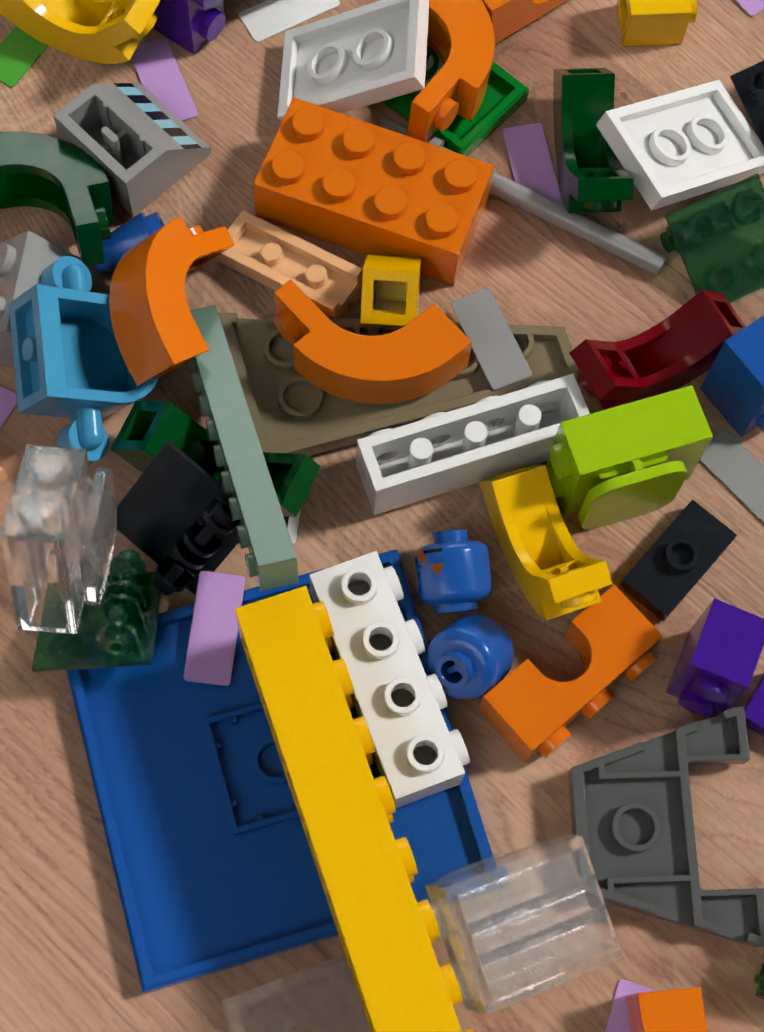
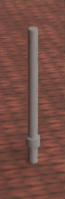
(557, 215)

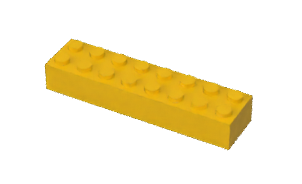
(347, 816)

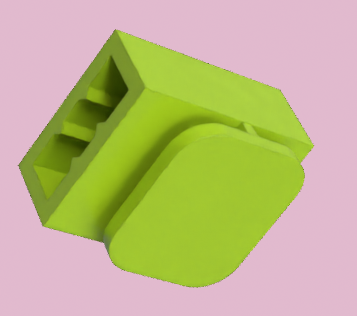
(627, 457)

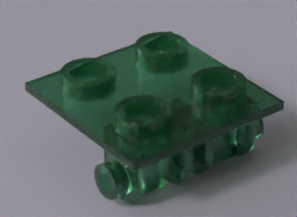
(722, 239)
(114, 632)

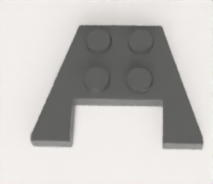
(642, 833)

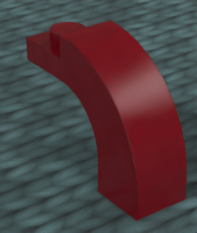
(659, 357)

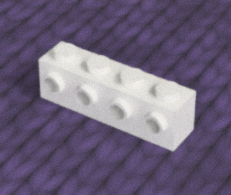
(465, 443)
(389, 679)

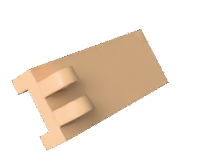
(277, 256)

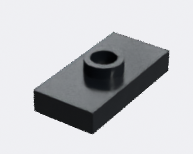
(678, 560)

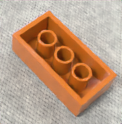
(372, 189)

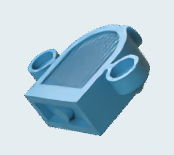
(70, 356)

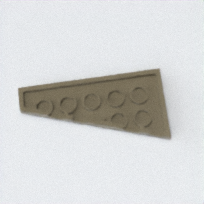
(305, 420)

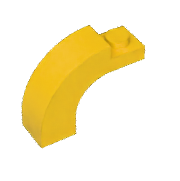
(85, 28)
(538, 544)

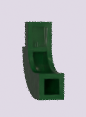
(586, 165)
(61, 179)
(157, 422)

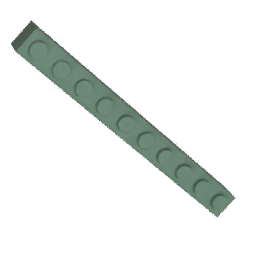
(239, 451)

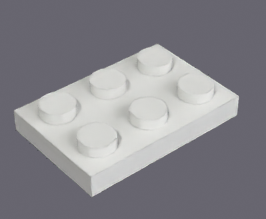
(356, 56)
(683, 143)

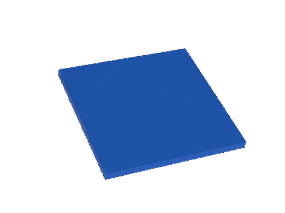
(206, 818)

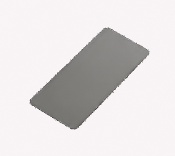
(491, 339)
(737, 470)

